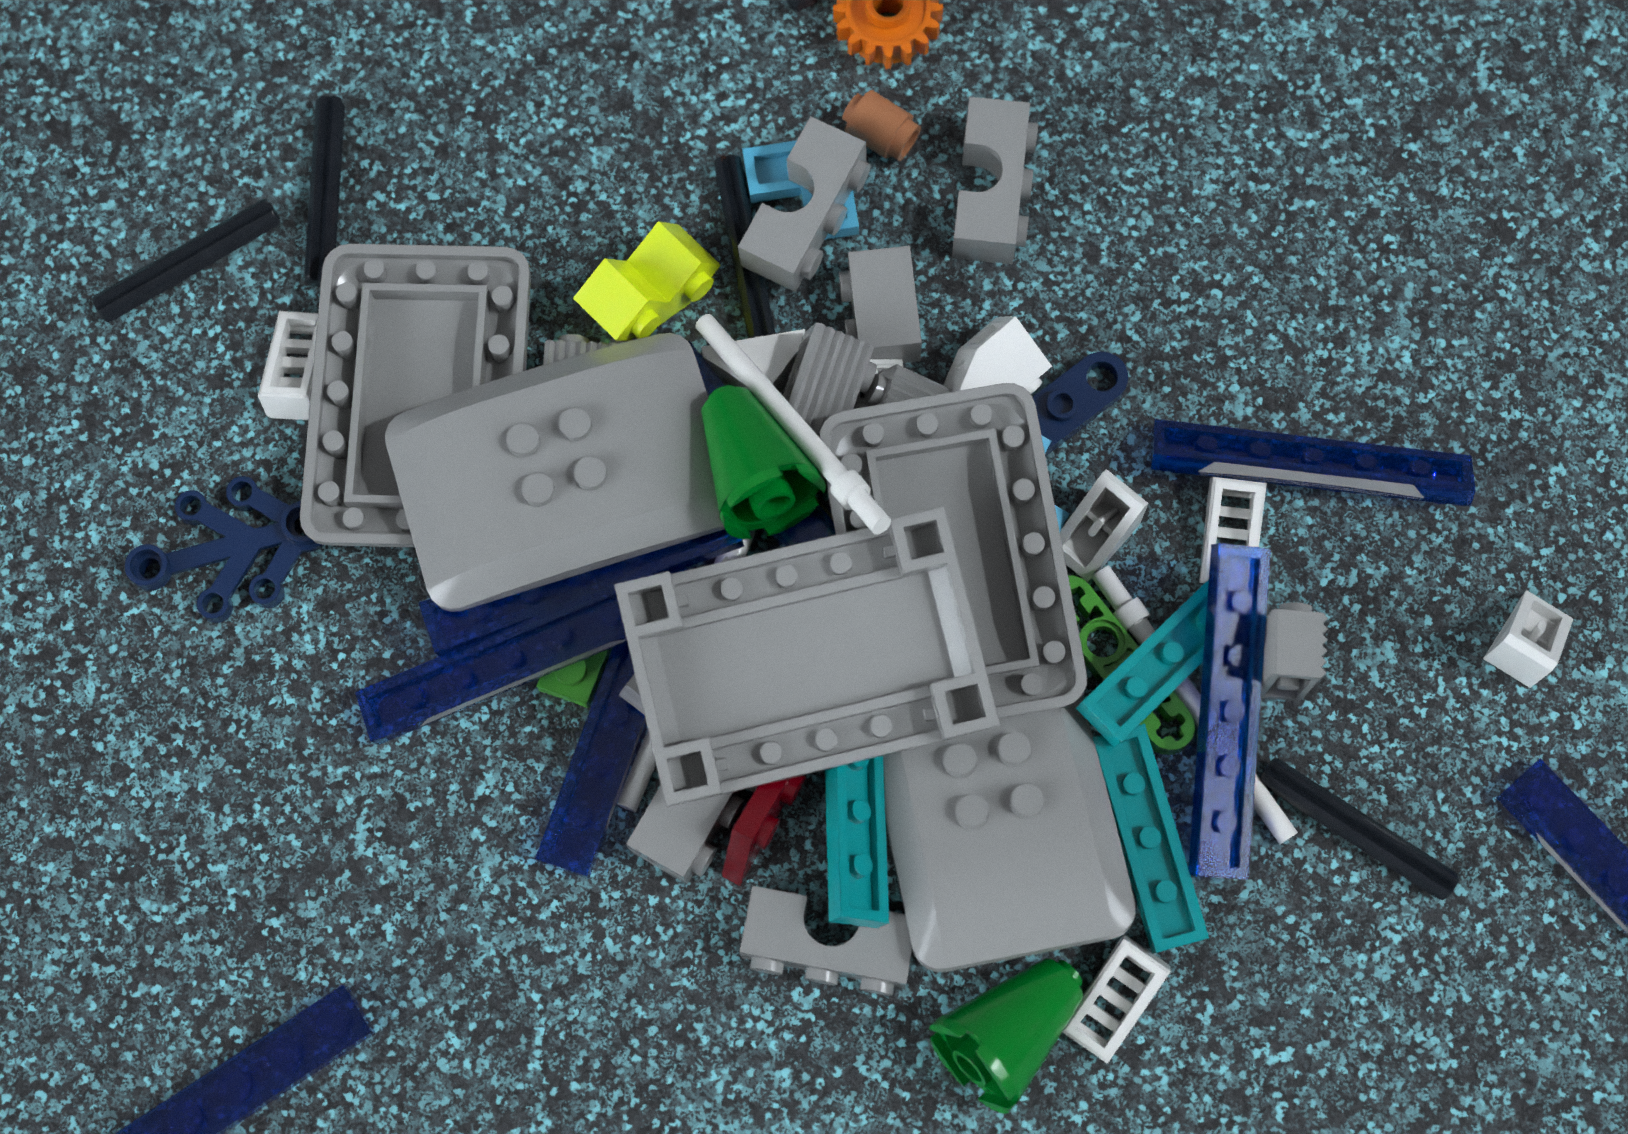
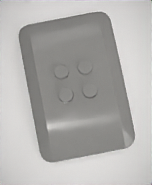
(389, 338)
(989, 469)
(556, 470)
(1006, 842)

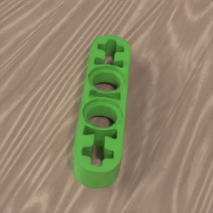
(1103, 666)

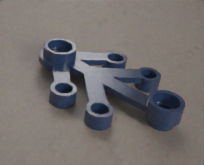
(238, 546)

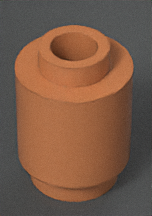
(881, 125)

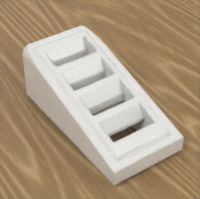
(282, 395)
(1235, 488)
(1144, 959)

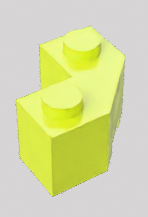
(650, 286)

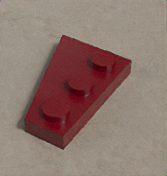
(757, 826)

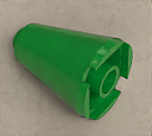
(756, 466)
(1008, 1031)

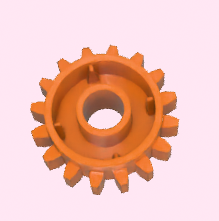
(887, 38)

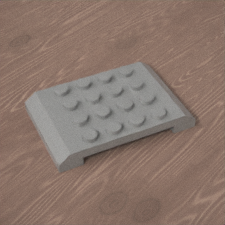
(806, 657)

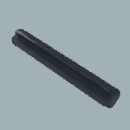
(324, 185)
(738, 218)
(186, 260)
(1359, 829)

